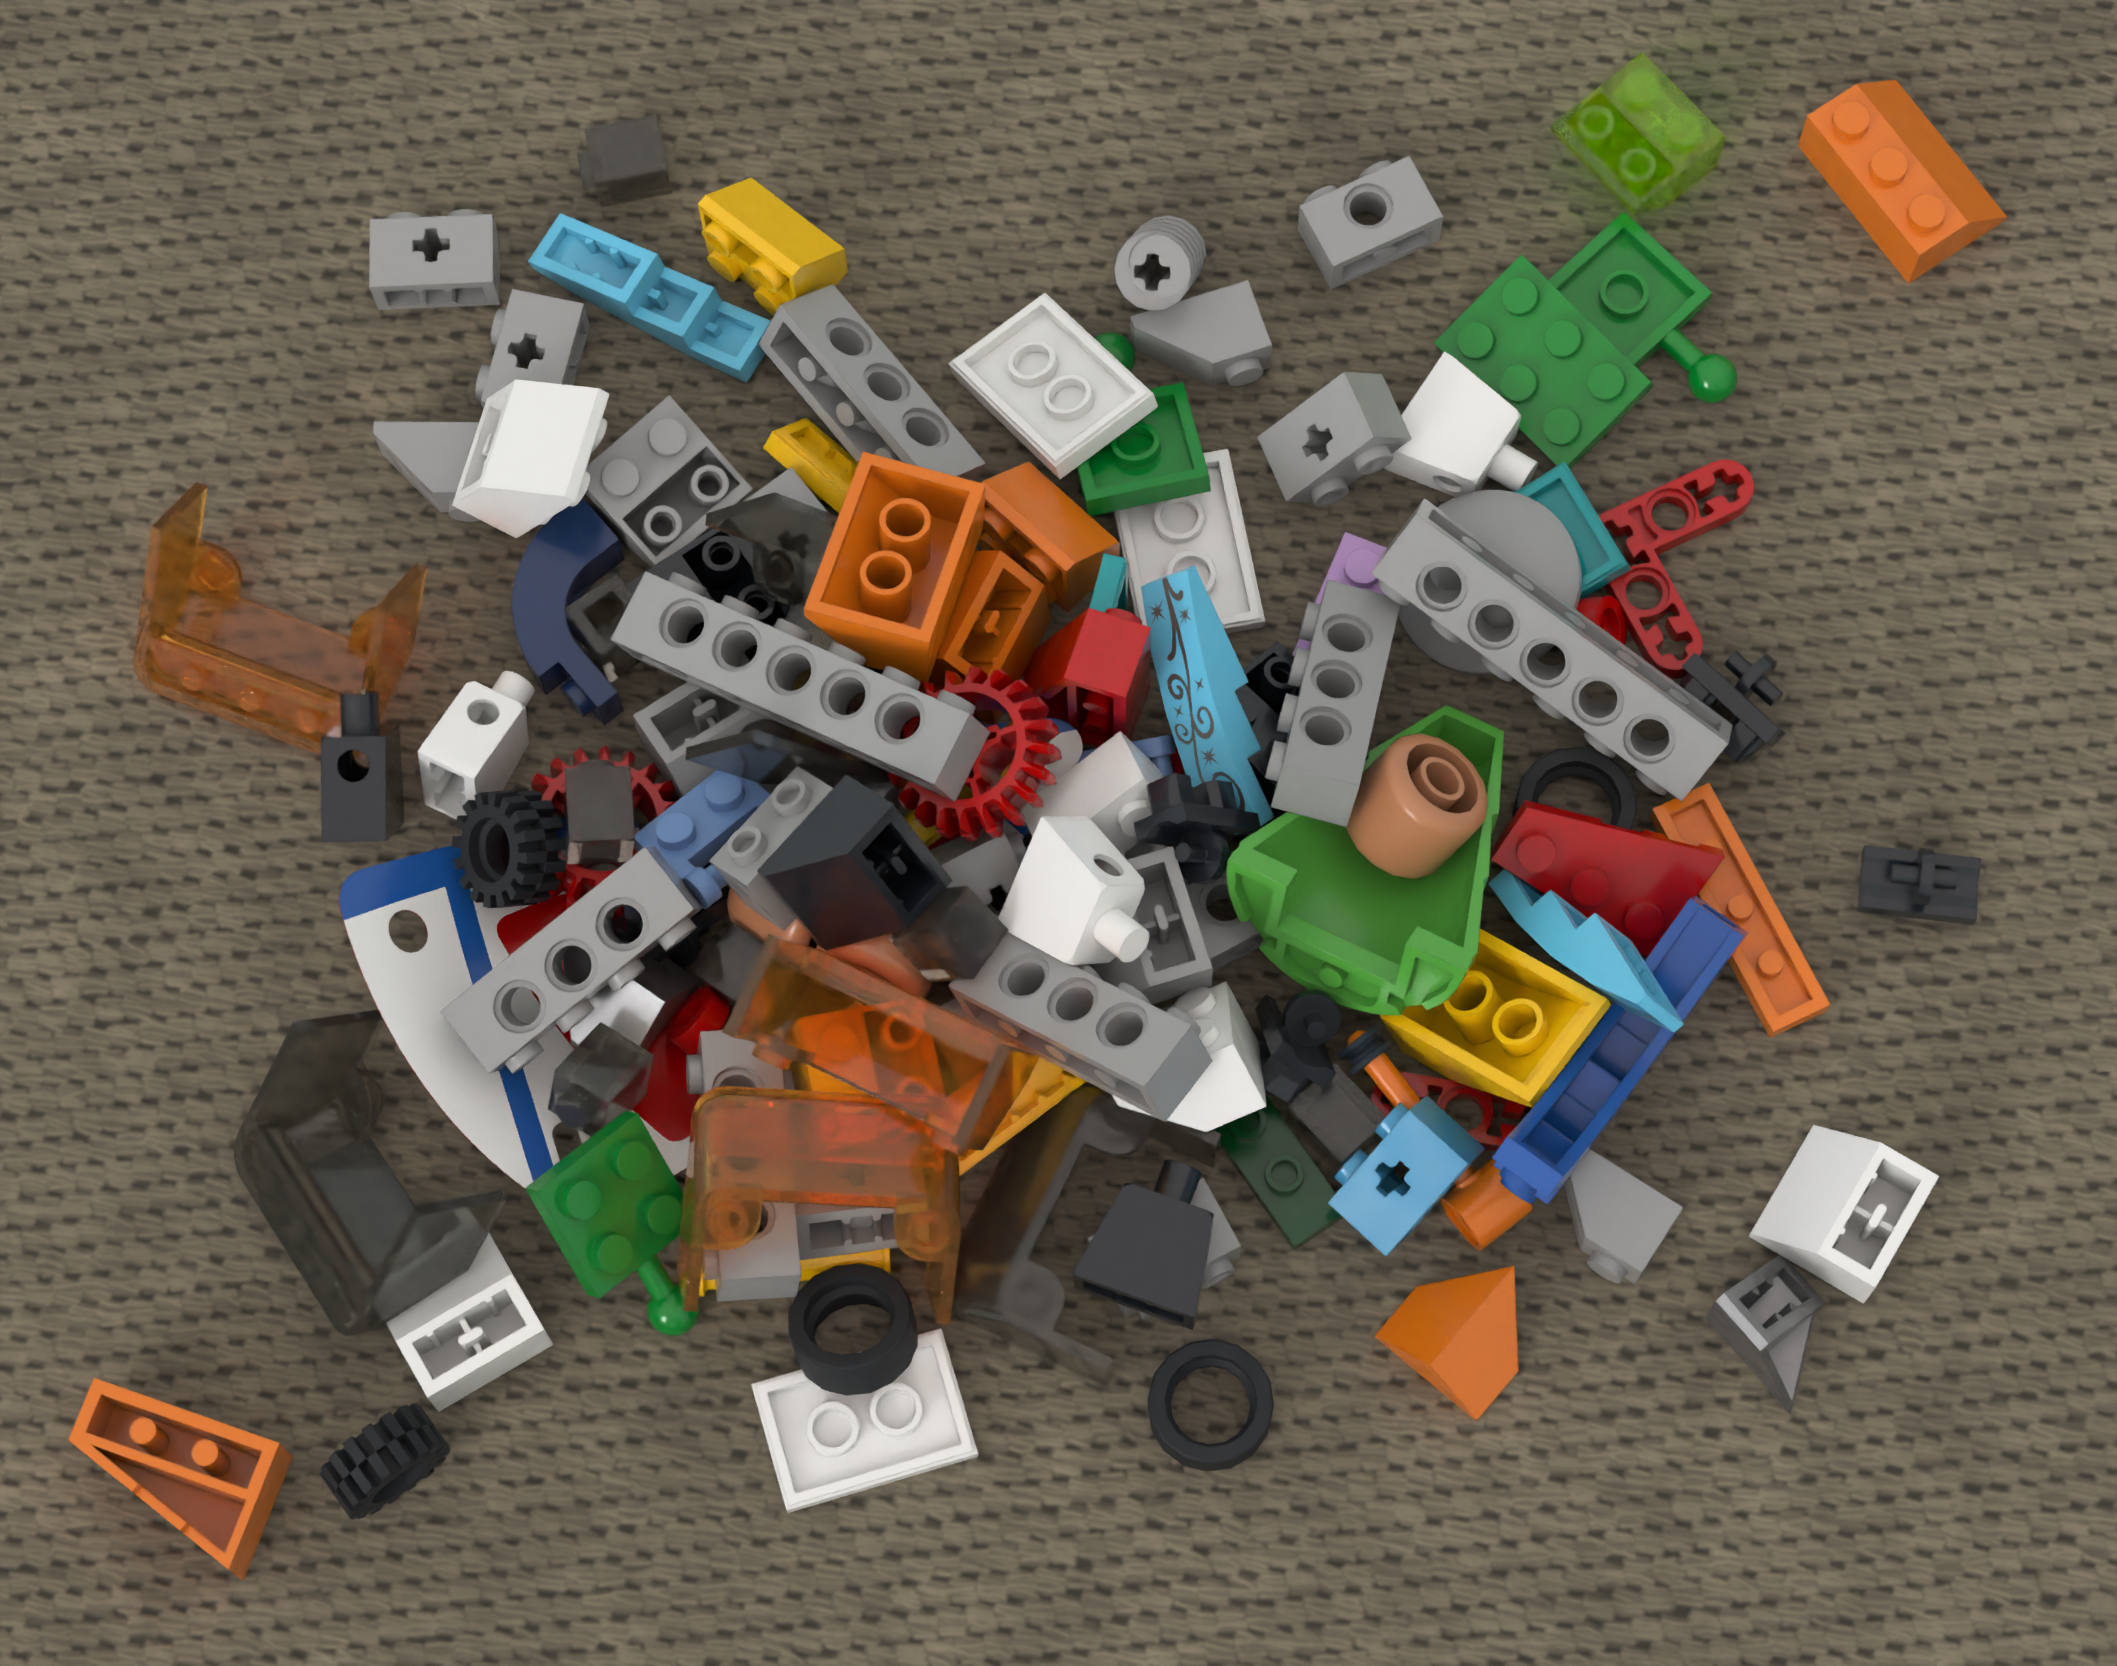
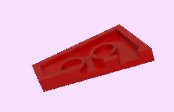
(1604, 869)

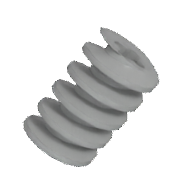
(1141, 277)

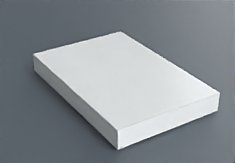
(1053, 385)
(1199, 532)
(848, 1444)

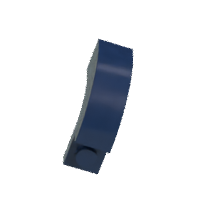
(554, 573)

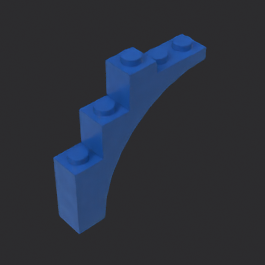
(1614, 1059)

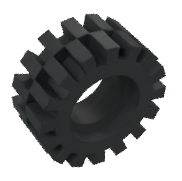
(488, 830)
(384, 1461)

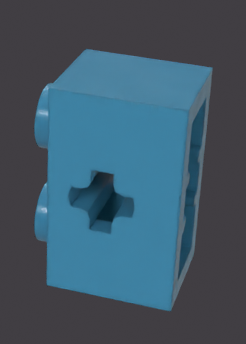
(1382, 1203)

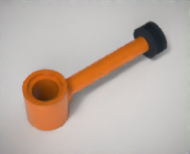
(1479, 1202)

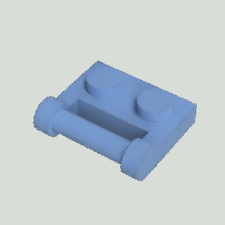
(699, 827)

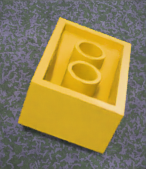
(1503, 1026)

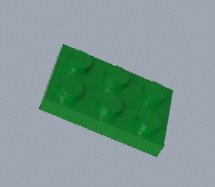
(1545, 362)

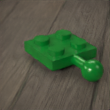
(1642, 301)
(1150, 460)
(612, 1214)

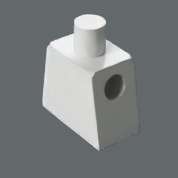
(1460, 434)
(475, 743)
(1076, 895)

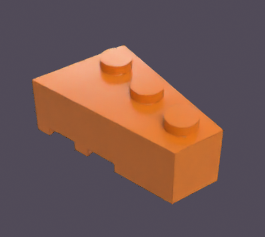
(187, 1467)

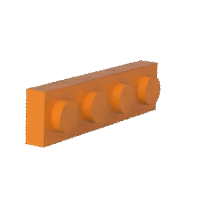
(1768, 958)

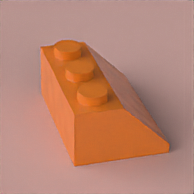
(1898, 176)
(897, 563)

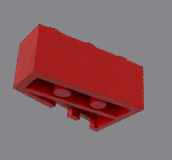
(1094, 673)

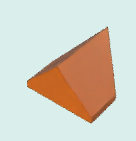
(1460, 1336)

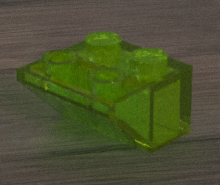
(1641, 137)

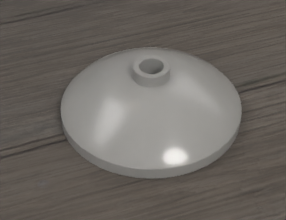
(1525, 536)

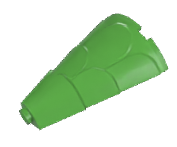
(1355, 928)

